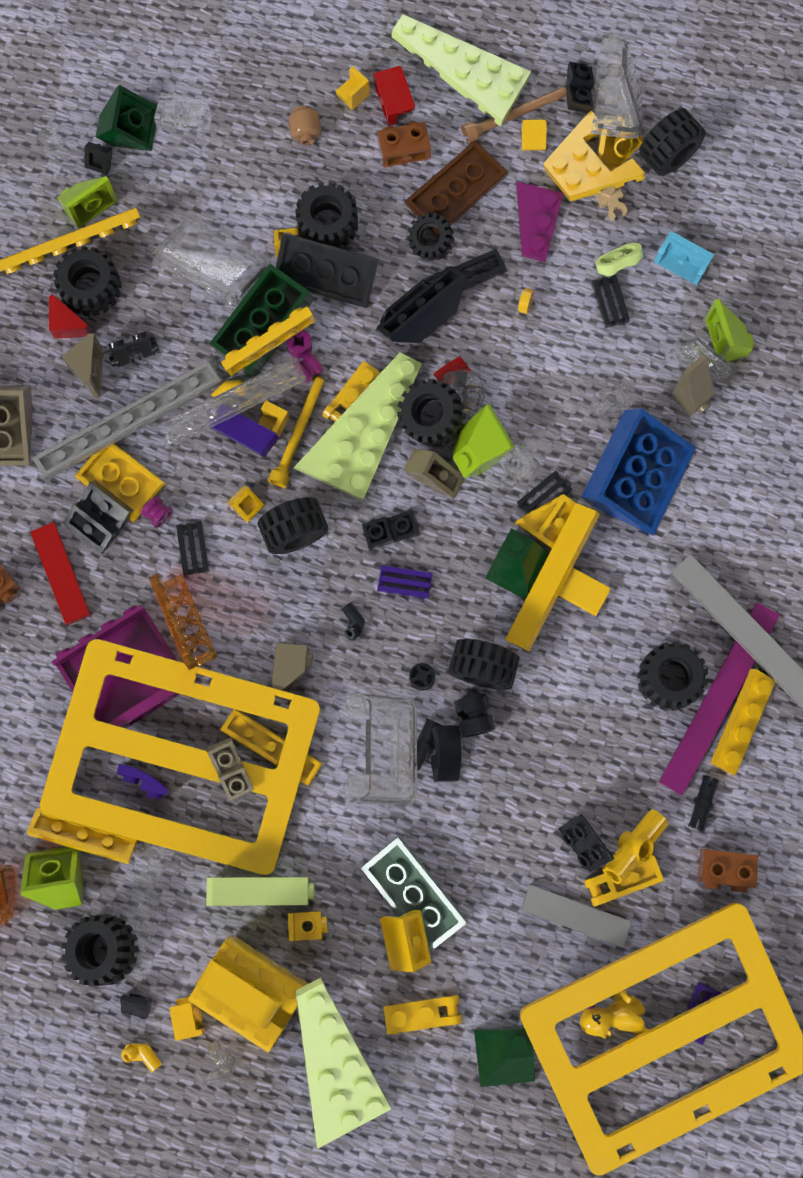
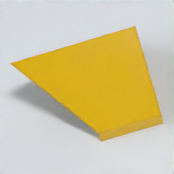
(617, 150)

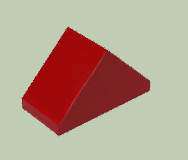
(64, 322)

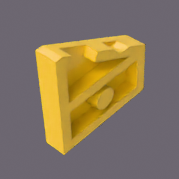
(547, 520)

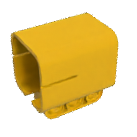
(247, 992)

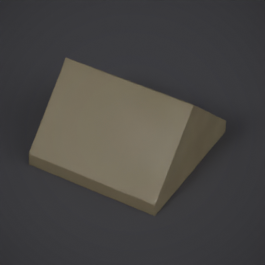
(86, 363)

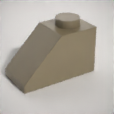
(434, 472)
(290, 665)

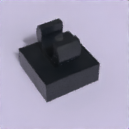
(97, 158)

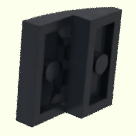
(98, 516)

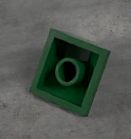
(127, 121)
(517, 564)
(504, 1056)

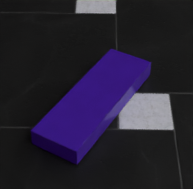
(248, 434)

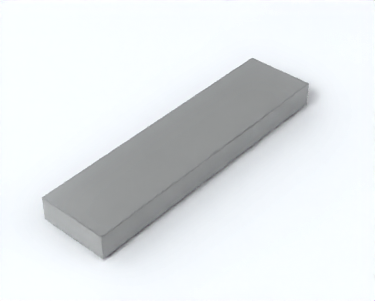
(576, 916)

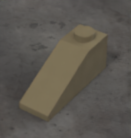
(695, 388)

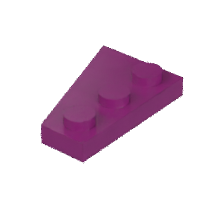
(537, 219)

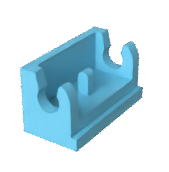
(683, 258)

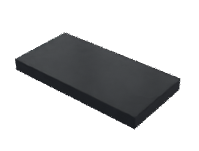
(328, 269)

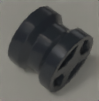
(424, 673)

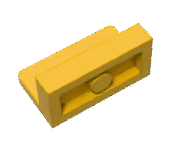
(406, 941)

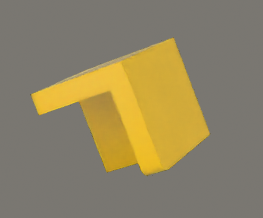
(354, 90)
(273, 417)

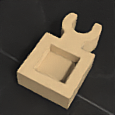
(610, 197)

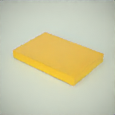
(122, 477)

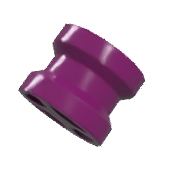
(299, 349)
(310, 366)
(157, 511)

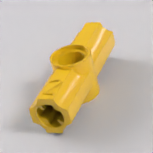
(635, 846)

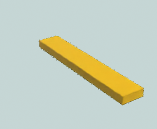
(552, 577)

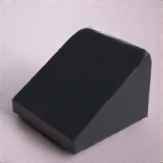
(135, 1005)

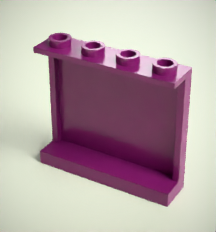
(121, 699)

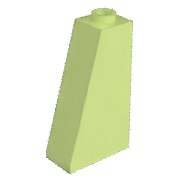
(259, 891)

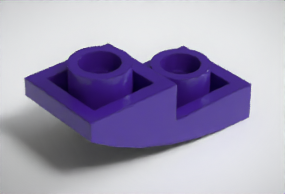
(153, 787)

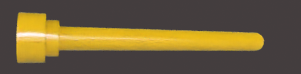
(280, 475)

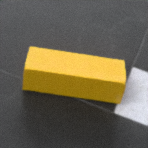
(584, 592)

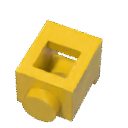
(296, 921)
(186, 1019)

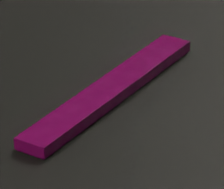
(713, 709)

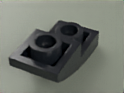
(579, 86)
(391, 529)
(447, 760)

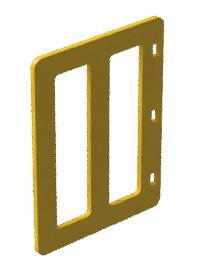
(83, 730)
(574, 1083)

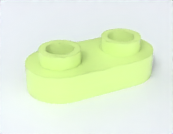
(619, 258)

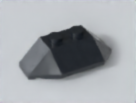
(423, 307)

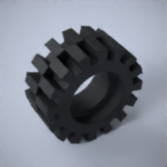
(417, 230)

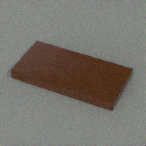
(458, 185)

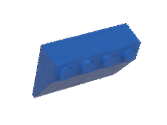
(639, 471)

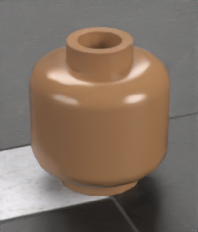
(304, 125)

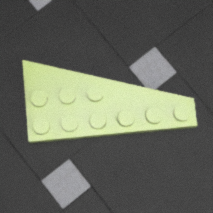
(468, 69)
(355, 443)
(338, 1076)

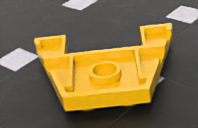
(580, 171)

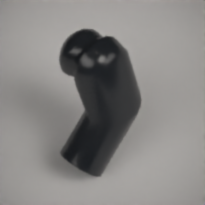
(356, 622)

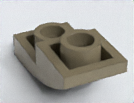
(230, 769)

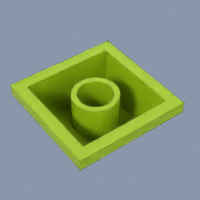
(87, 200)
(728, 332)
(481, 443)
(53, 878)

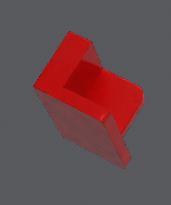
(393, 93)

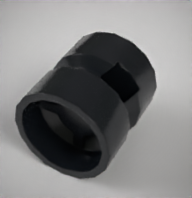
(474, 715)

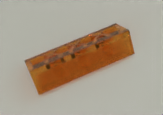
(173, 620)

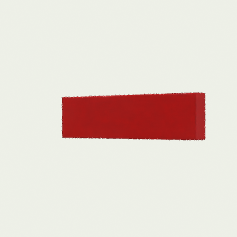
(60, 573)

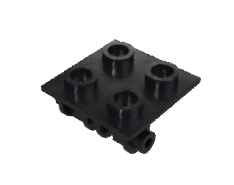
(118, 349)
(586, 843)

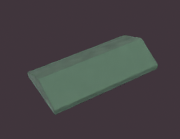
(414, 890)

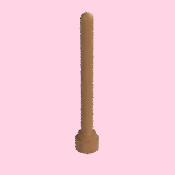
(475, 129)

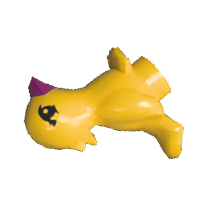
(622, 1014)

